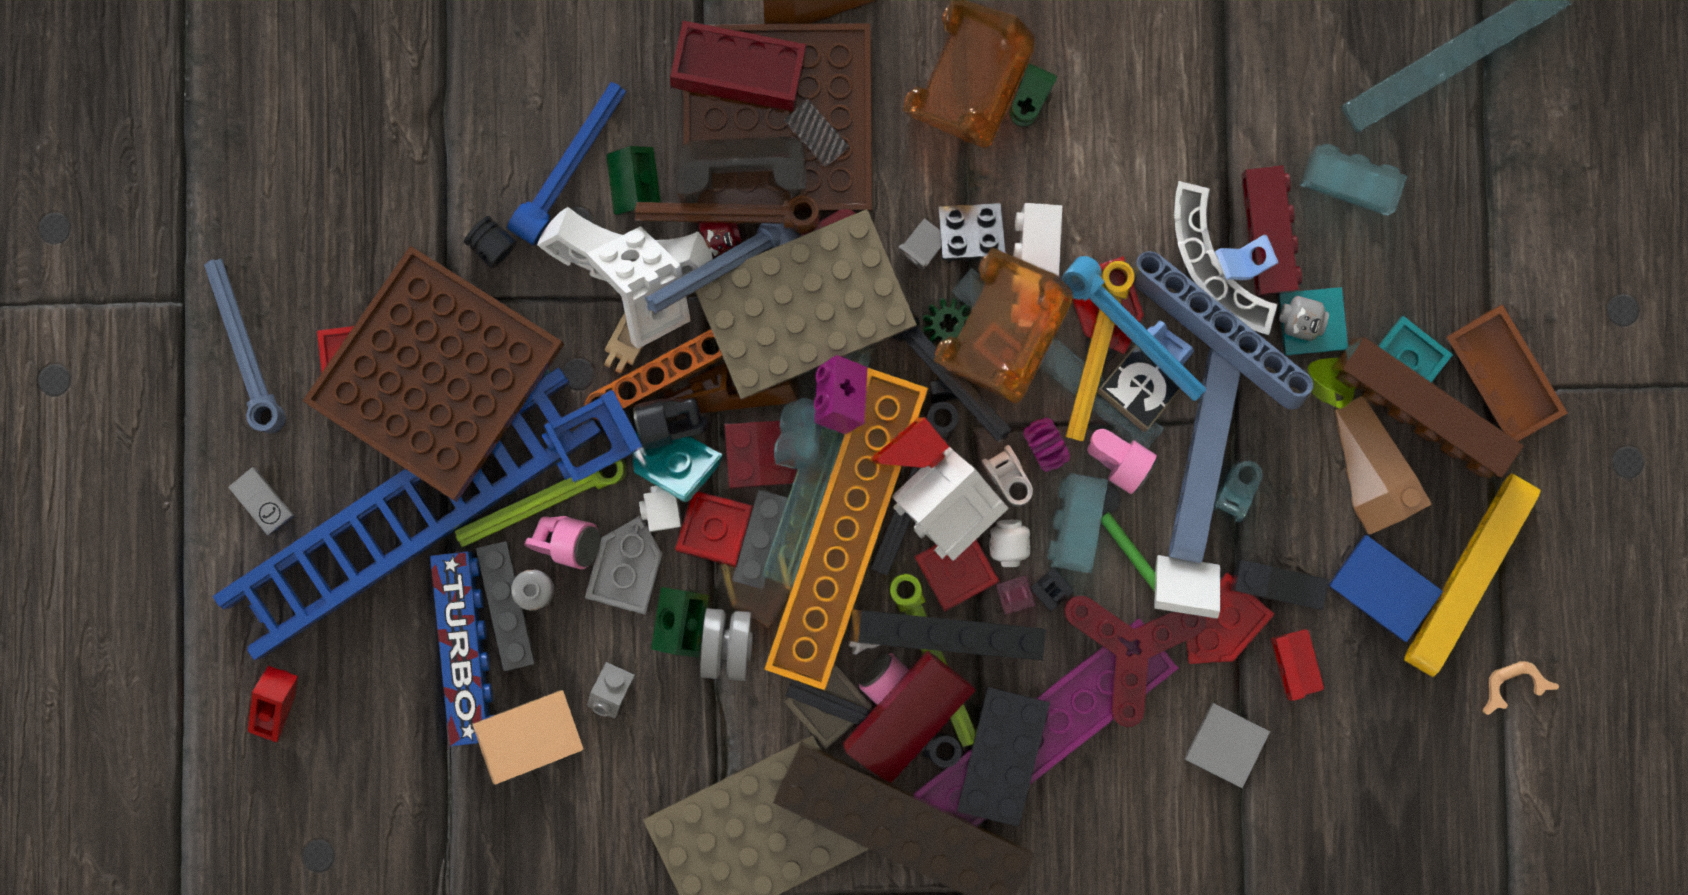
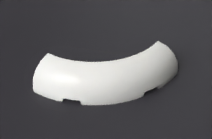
(572, 237)
(1204, 266)

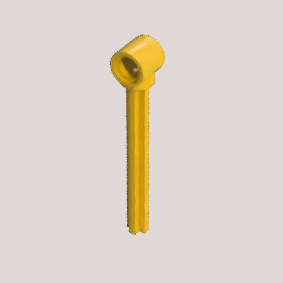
(1097, 355)

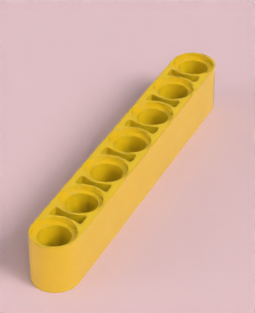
(1472, 575)

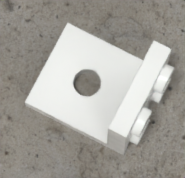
(639, 279)

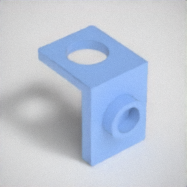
(1238, 263)

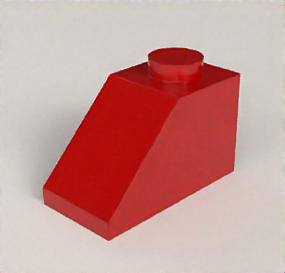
(914, 447)
(271, 703)

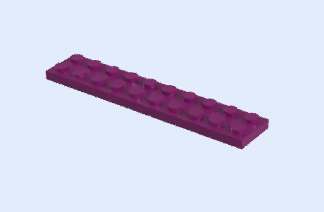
(1075, 713)

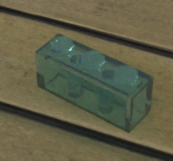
(1353, 179)
(1078, 522)

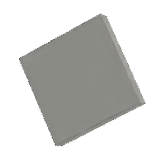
(1227, 745)

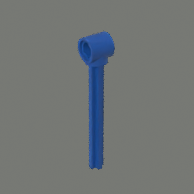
(532, 218)

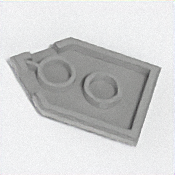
(625, 568)

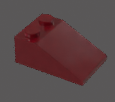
(752, 455)

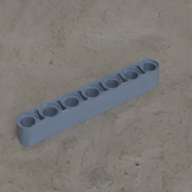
(1225, 344)
(1204, 459)

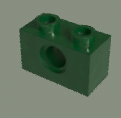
(679, 622)

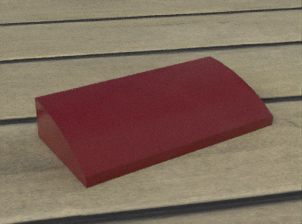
(737, 65)
(908, 717)

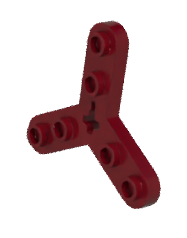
(1131, 670)

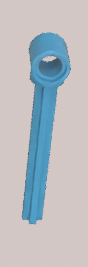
(1086, 282)

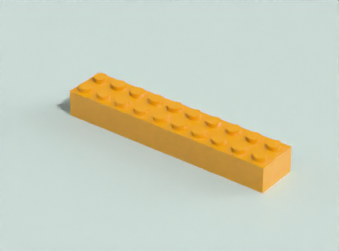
(843, 536)

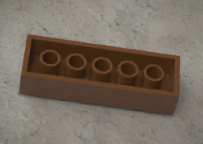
(1427, 408)

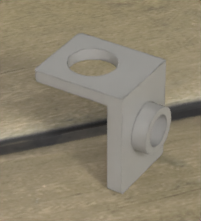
(922, 244)

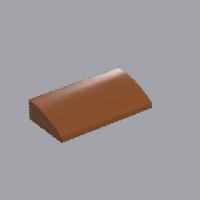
(1506, 374)

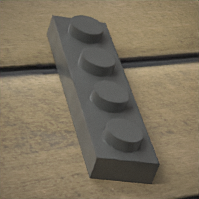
(506, 615)

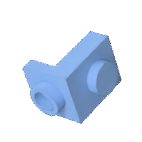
(1171, 342)

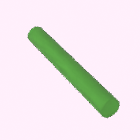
(1129, 549)

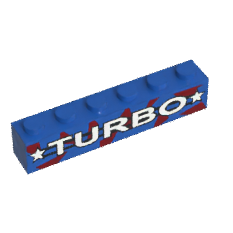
(461, 644)

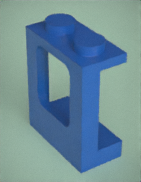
(616, 426)

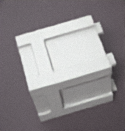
(949, 504)

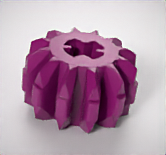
(1046, 444)

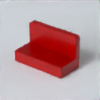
(1297, 664)

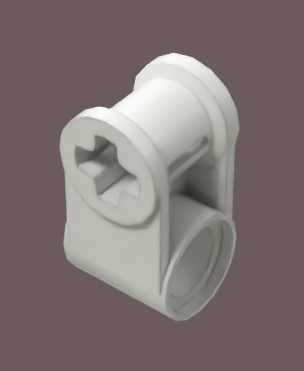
(1007, 475)

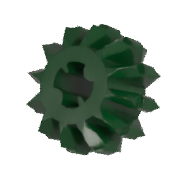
(938, 319)

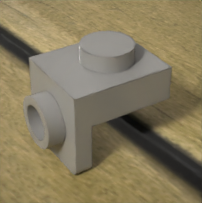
(609, 690)

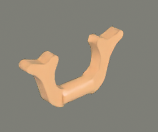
(1499, 676)

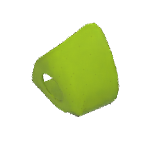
(1326, 385)

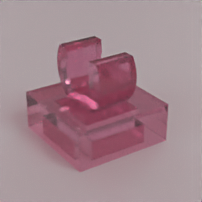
(1015, 595)

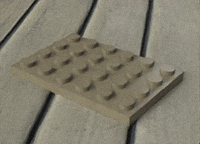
(805, 304)
(740, 841)

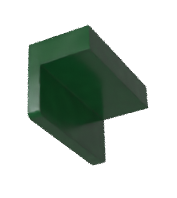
(632, 178)

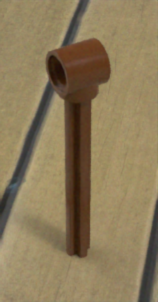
(733, 213)

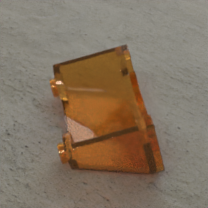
(974, 73)
(1007, 326)

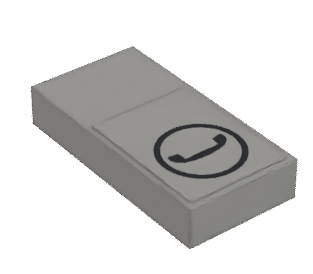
(261, 501)

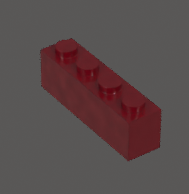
(1271, 215)

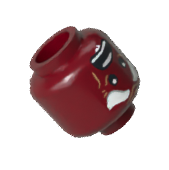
(719, 236)

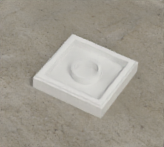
(1187, 586)

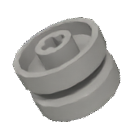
(730, 645)

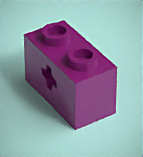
(840, 394)

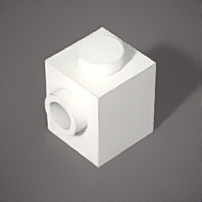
(660, 510)

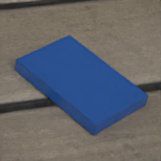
(1385, 588)

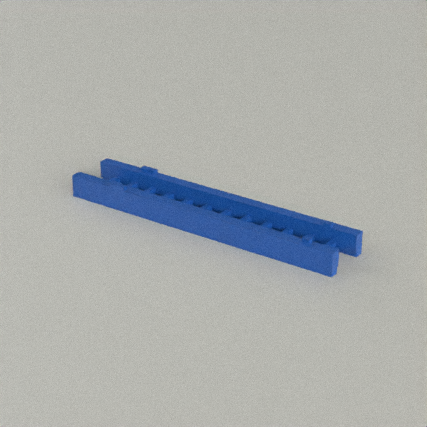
(411, 547)

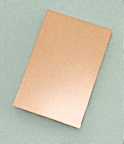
(527, 737)

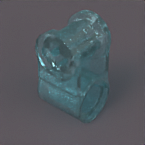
(1238, 492)

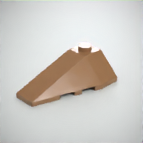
(1378, 474)

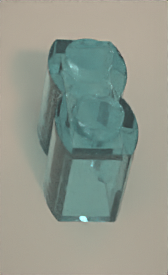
(799, 437)

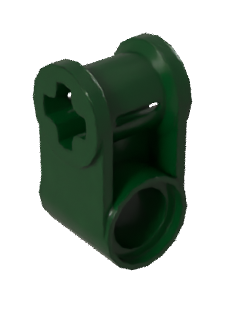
(1032, 91)

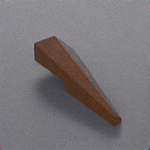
(717, 392)

